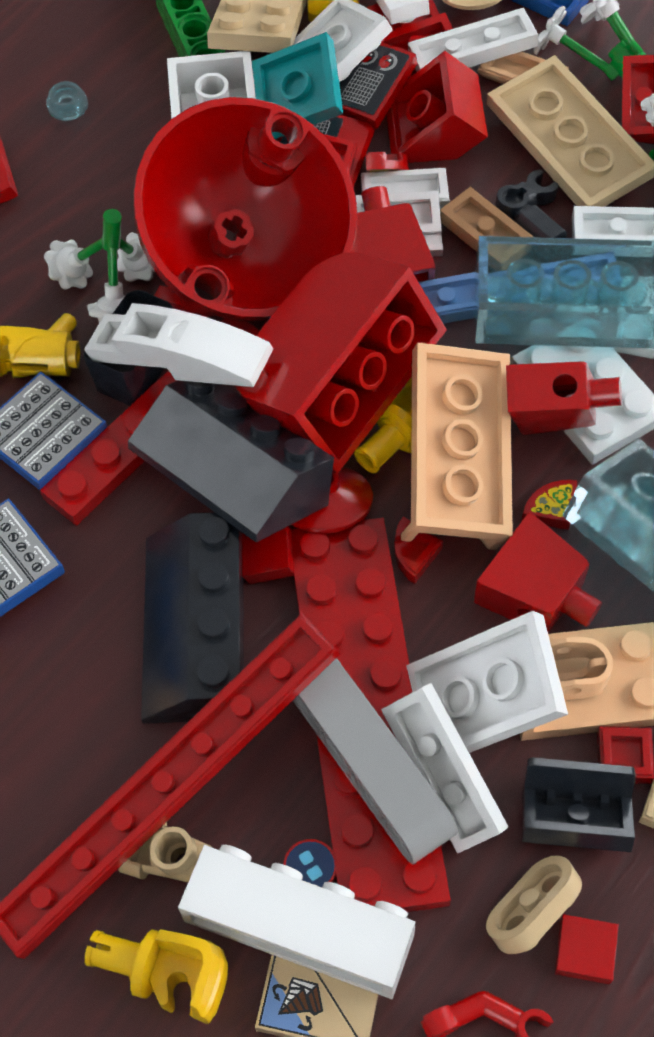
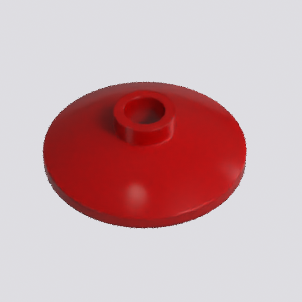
(347, 506)

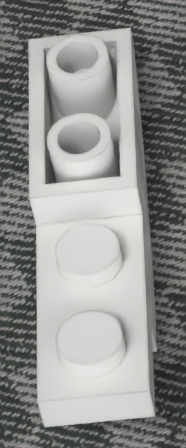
(182, 342)

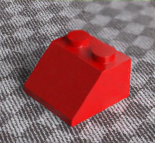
(438, 112)

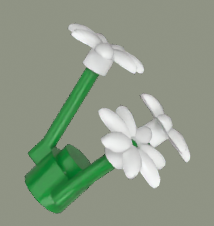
(600, 10)

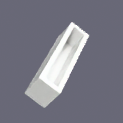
(298, 919)

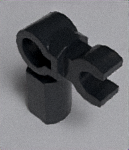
(521, 202)

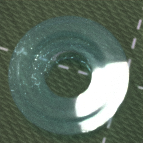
(66, 101)

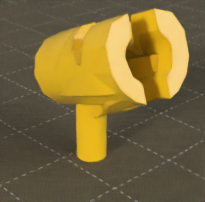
(36, 350)

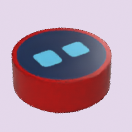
(313, 860)

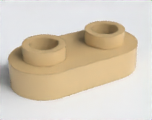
(533, 905)

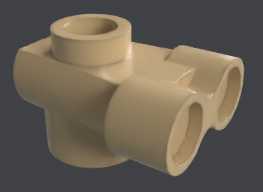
(160, 854)

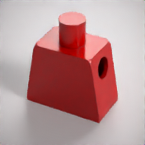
(392, 234)
(541, 392)
(537, 574)

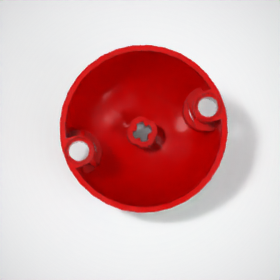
(209, 178)

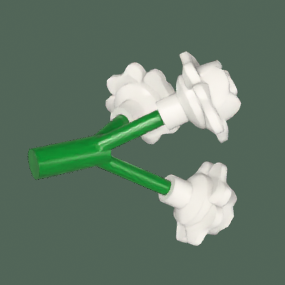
(71, 266)

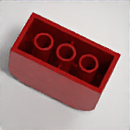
(342, 350)

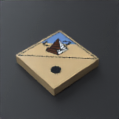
(312, 1004)

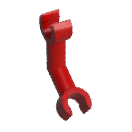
(448, 1018)

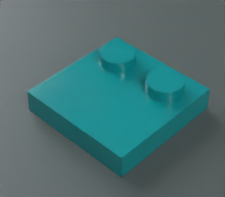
(301, 79)

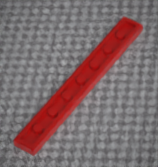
(163, 785)

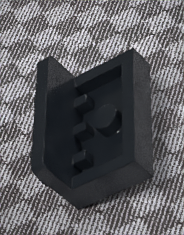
(578, 804)

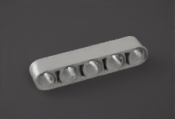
(376, 763)

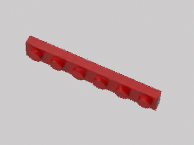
(107, 458)

